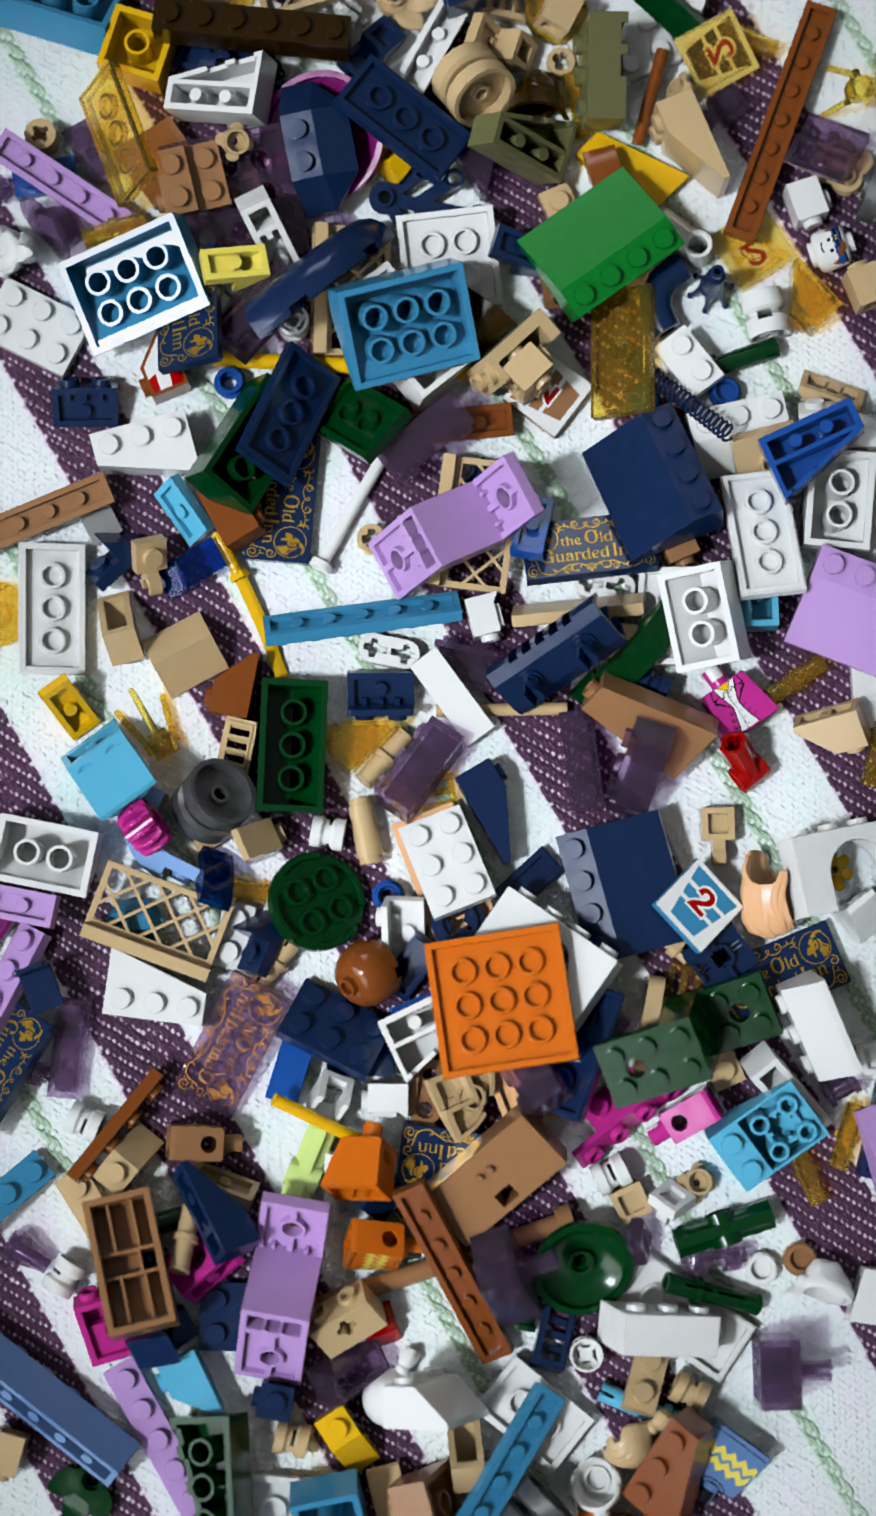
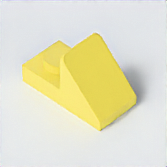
(234, 265)

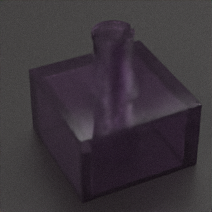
(508, 1274)
(780, 1371)

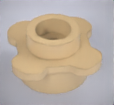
(680, 84)
(243, 144)
(698, 1173)

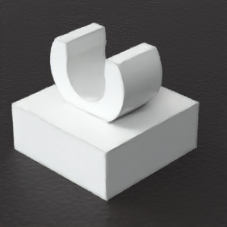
(671, 1201)

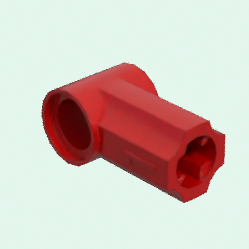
(745, 764)

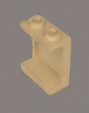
(487, 373)

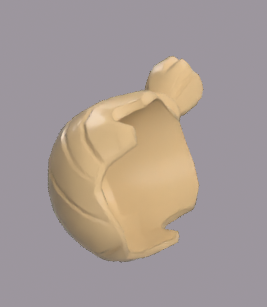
(635, 1441)

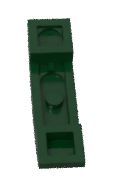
(637, 655)

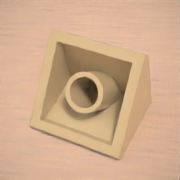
(185, 655)

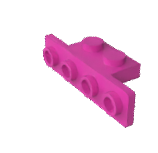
(614, 1124)

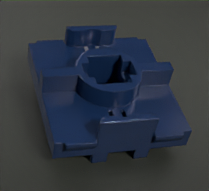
(740, 957)

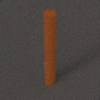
(650, 97)

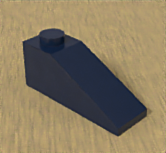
(487, 798)
(218, 1217)

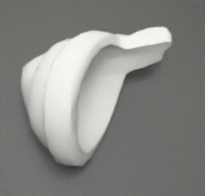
(824, 1282)

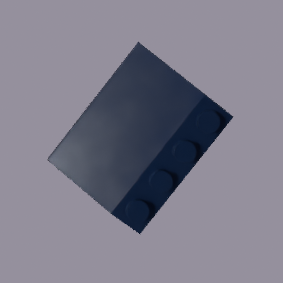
(653, 484)
(615, 879)

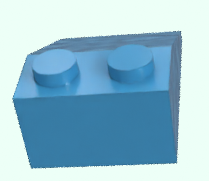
(328, 1495)

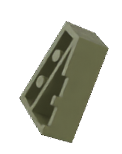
(601, 70)
(525, 144)

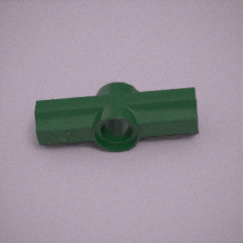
(723, 1228)

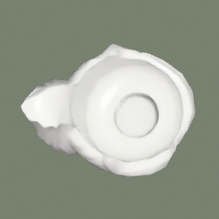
(16, 250)

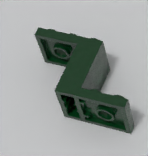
(688, 1039)

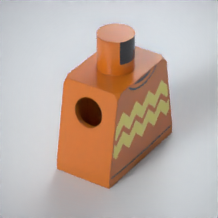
(377, 1245)

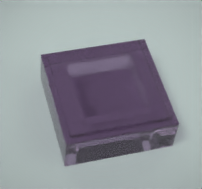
(639, 1241)

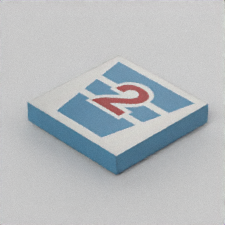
(697, 906)

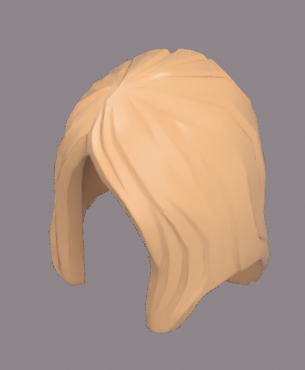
(764, 898)

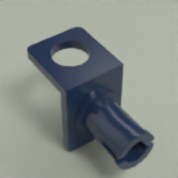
(40, 986)

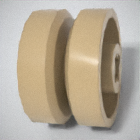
(472, 82)

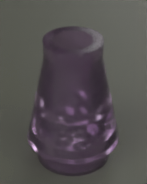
(26, 1252)

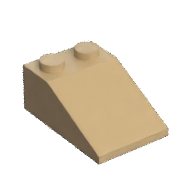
(688, 141)

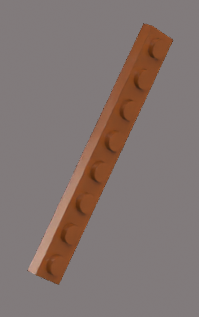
(780, 122)

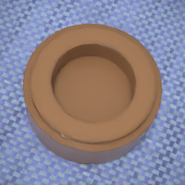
(798, 1257)

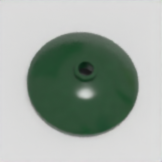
(597, 1276)

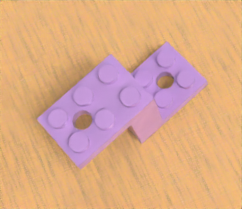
(456, 525)
(281, 1288)

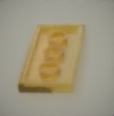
(118, 133)
(623, 354)

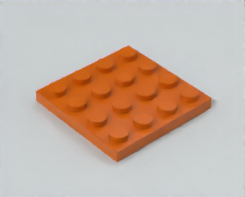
(501, 1001)

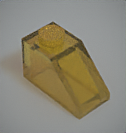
(809, 300)
(356, 740)

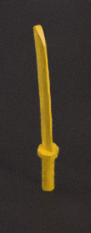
(239, 576)

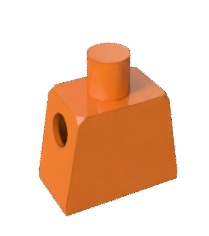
(362, 1167)

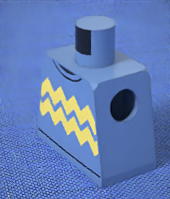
(730, 1463)

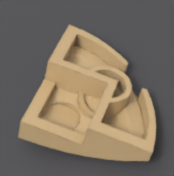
(461, 1101)

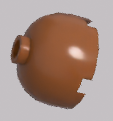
(367, 973)

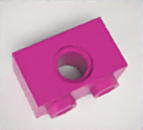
(203, 1277)

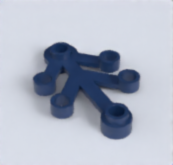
(422, 203)

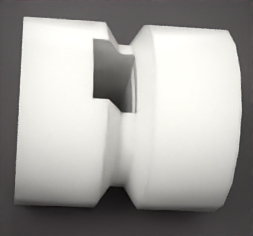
(762, 303)

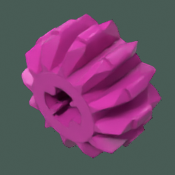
(144, 827)

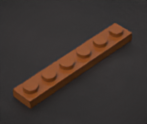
(452, 1270)

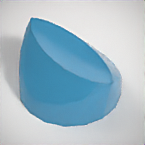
(137, 923)

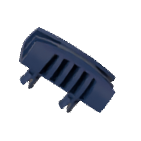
(556, 655)

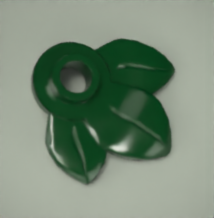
(80, 1494)

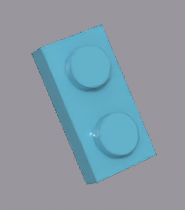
(184, 510)

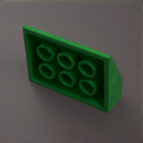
(599, 243)

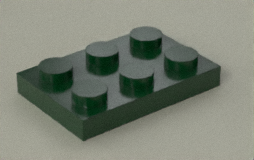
(362, 421)

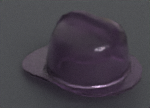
(54, 224)

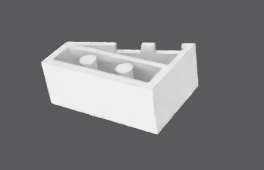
(224, 93)
(147, 446)
(151, 994)
(411, 1037)
(658, 1329)

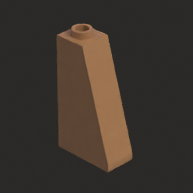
(618, 703)

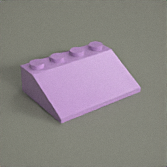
(838, 611)

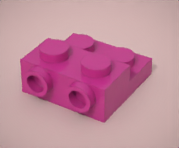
(91, 1321)

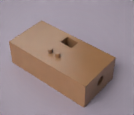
(511, 1152)
(119, 1234)

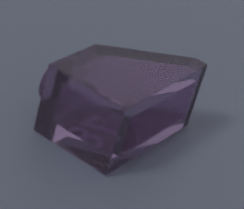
(348, 1373)

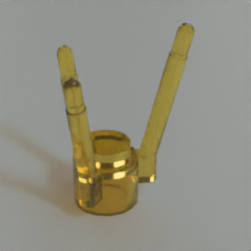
(857, 89)
(161, 742)

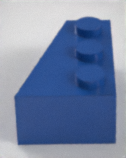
(809, 446)

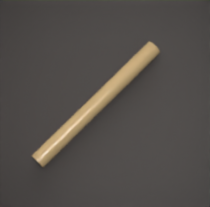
(505, 709)

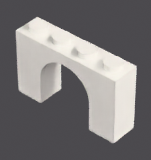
(809, 863)
(589, 968)

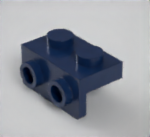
(380, 694)

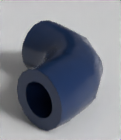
(667, 278)

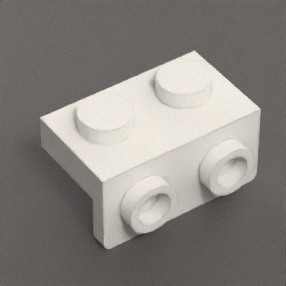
(687, 363)
(400, 920)

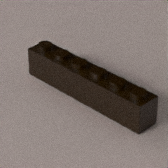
(252, 29)

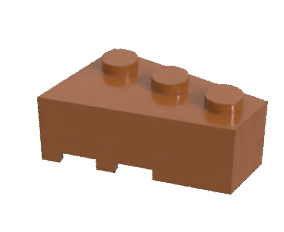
(672, 1468)

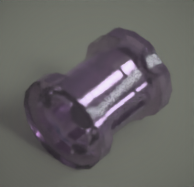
(833, 1096)

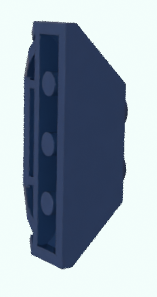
(317, 147)

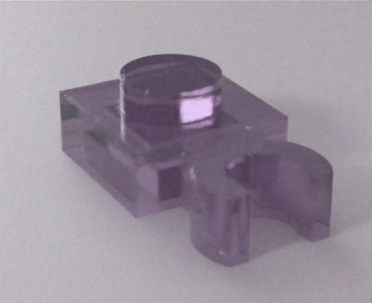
(726, 107)

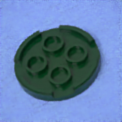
(316, 902)

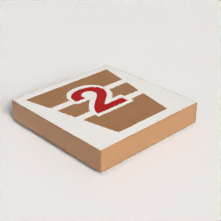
(557, 403)

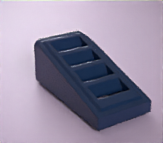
(562, 1352)

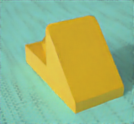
(69, 706)

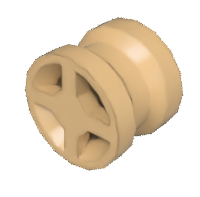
(46, 143)

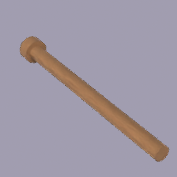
(421, 1271)

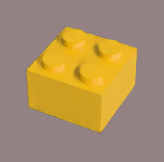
(133, 45)

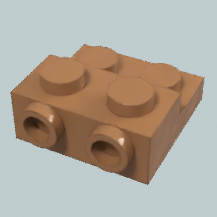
(191, 179)

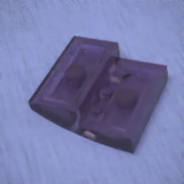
(827, 148)

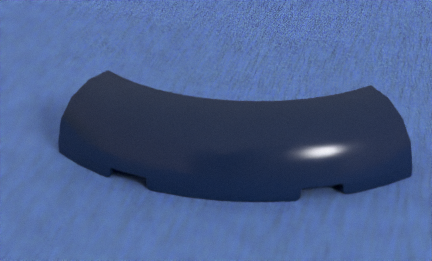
(314, 274)

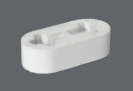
(612, 581)
(391, 644)

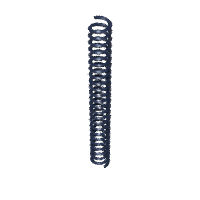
(708, 421)

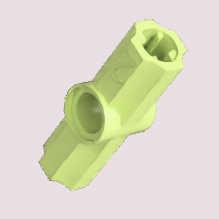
(307, 1166)

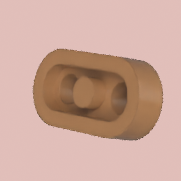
(420, 1094)

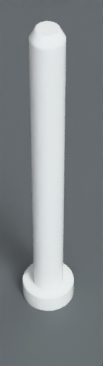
(322, 562)

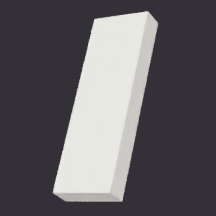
(451, 695)

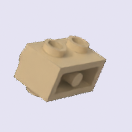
(529, 372)

